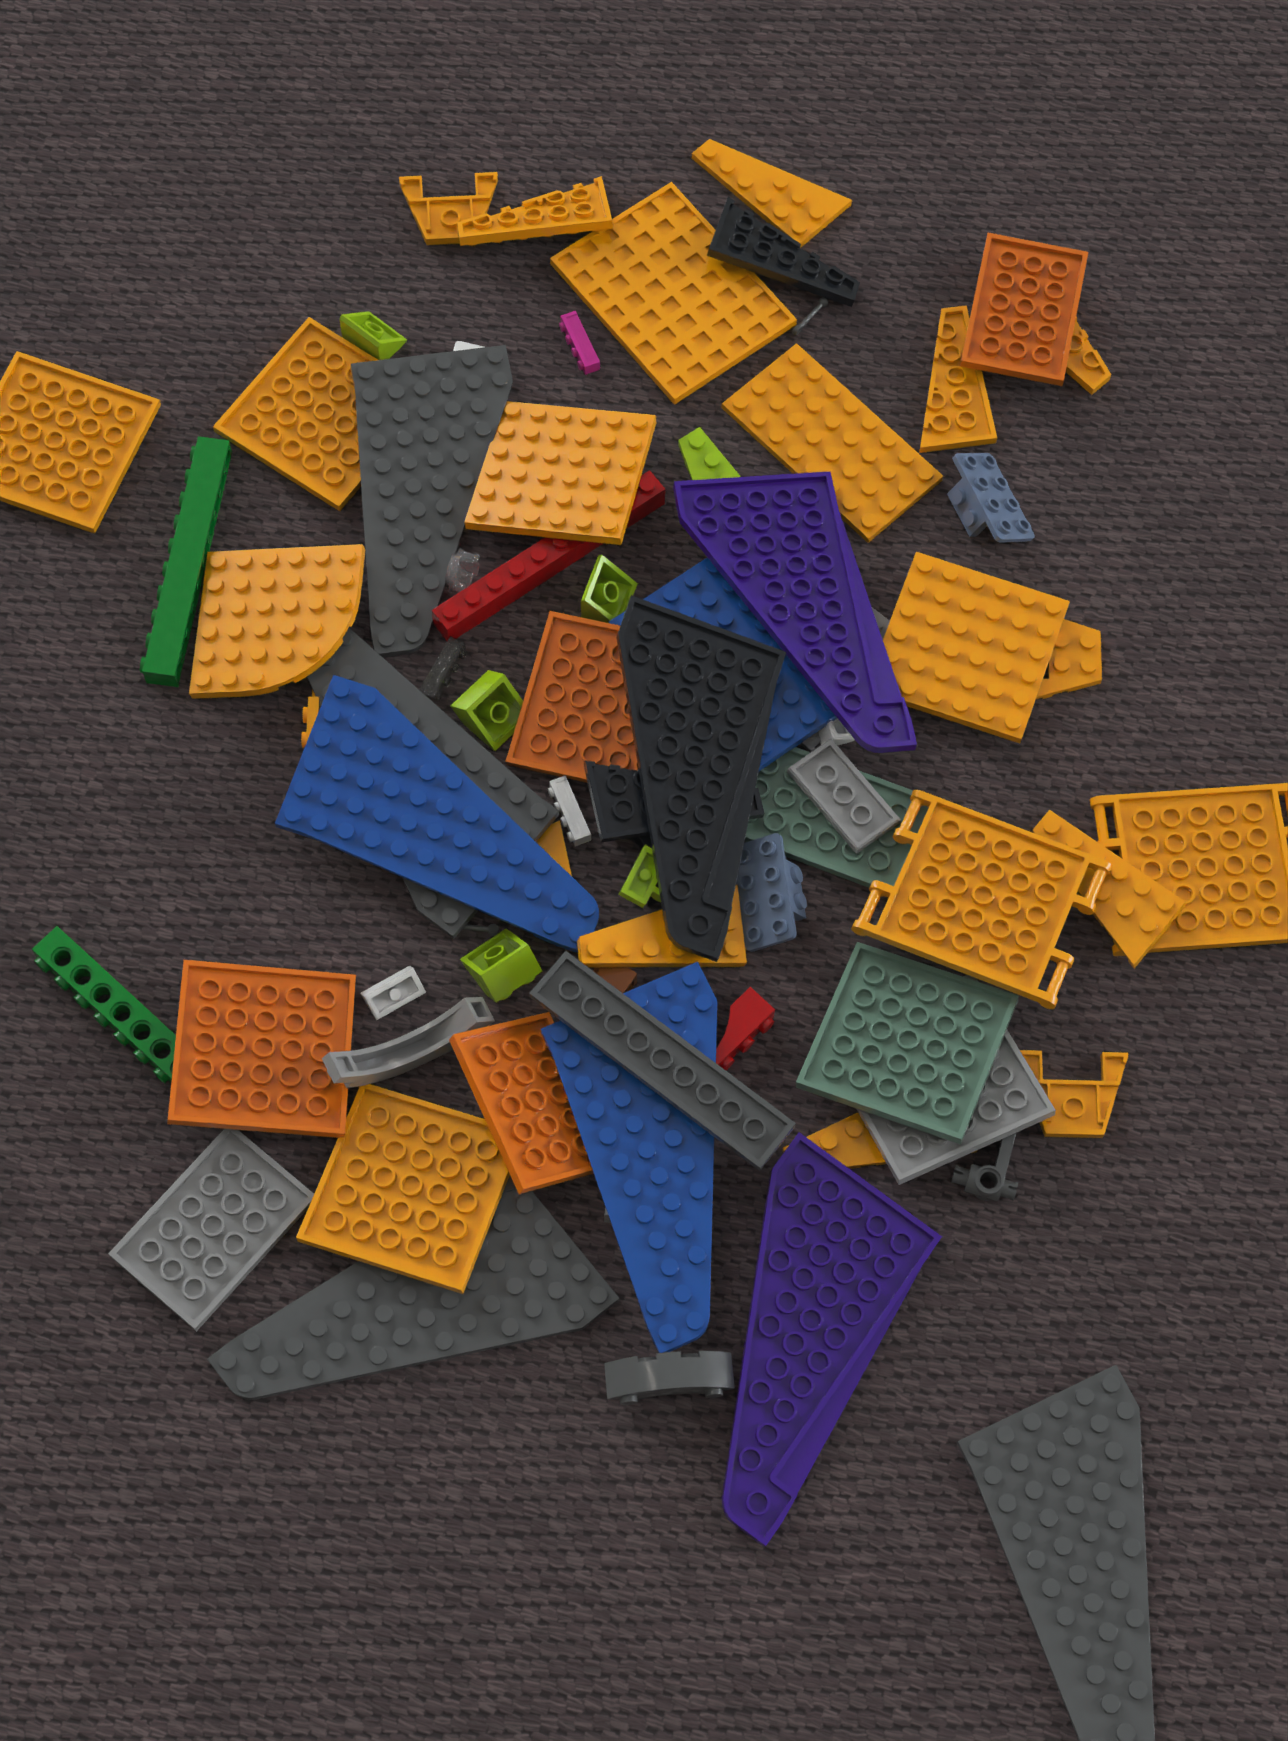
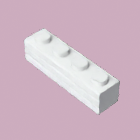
(570, 811)

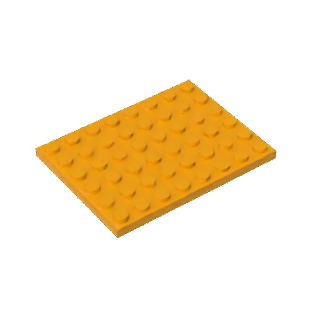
(669, 300)

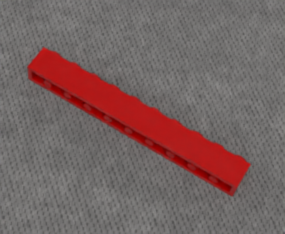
(529, 570)

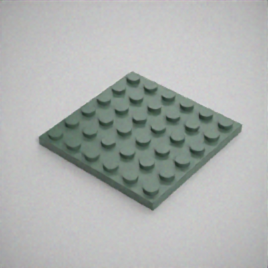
(908, 1042)

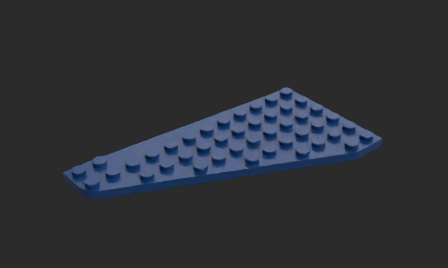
(404, 806)
(651, 1159)

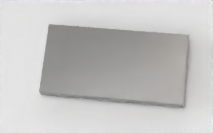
(843, 796)

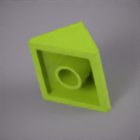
(371, 334)
(606, 592)

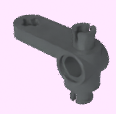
(971, 1177)

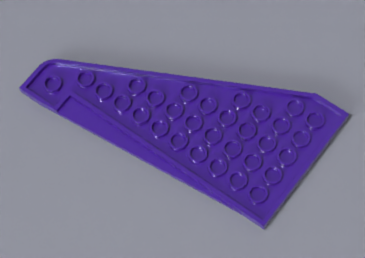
(797, 573)
(821, 1300)

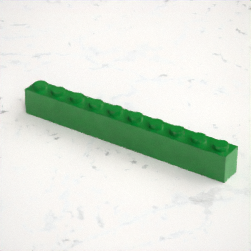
(187, 562)

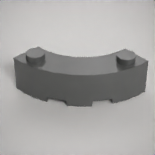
(669, 1374)

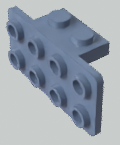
(986, 500)
(769, 893)

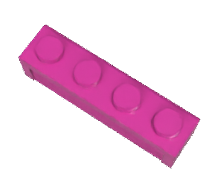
(581, 345)

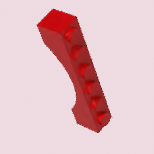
(746, 1019)

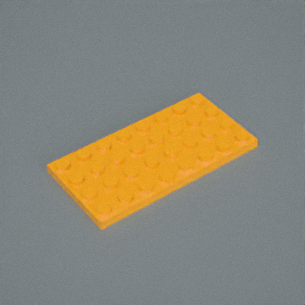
(822, 427)

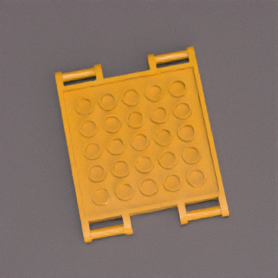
(1216, 852)
(983, 897)

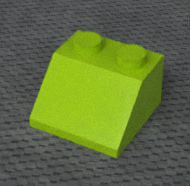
(490, 708)
(502, 965)

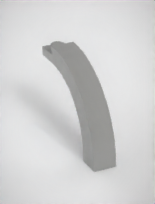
(410, 1050)

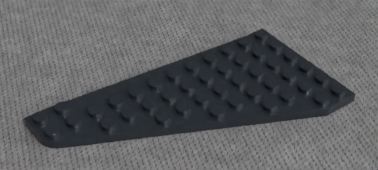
(699, 738)

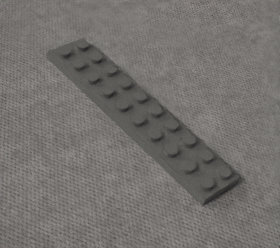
(662, 1060)

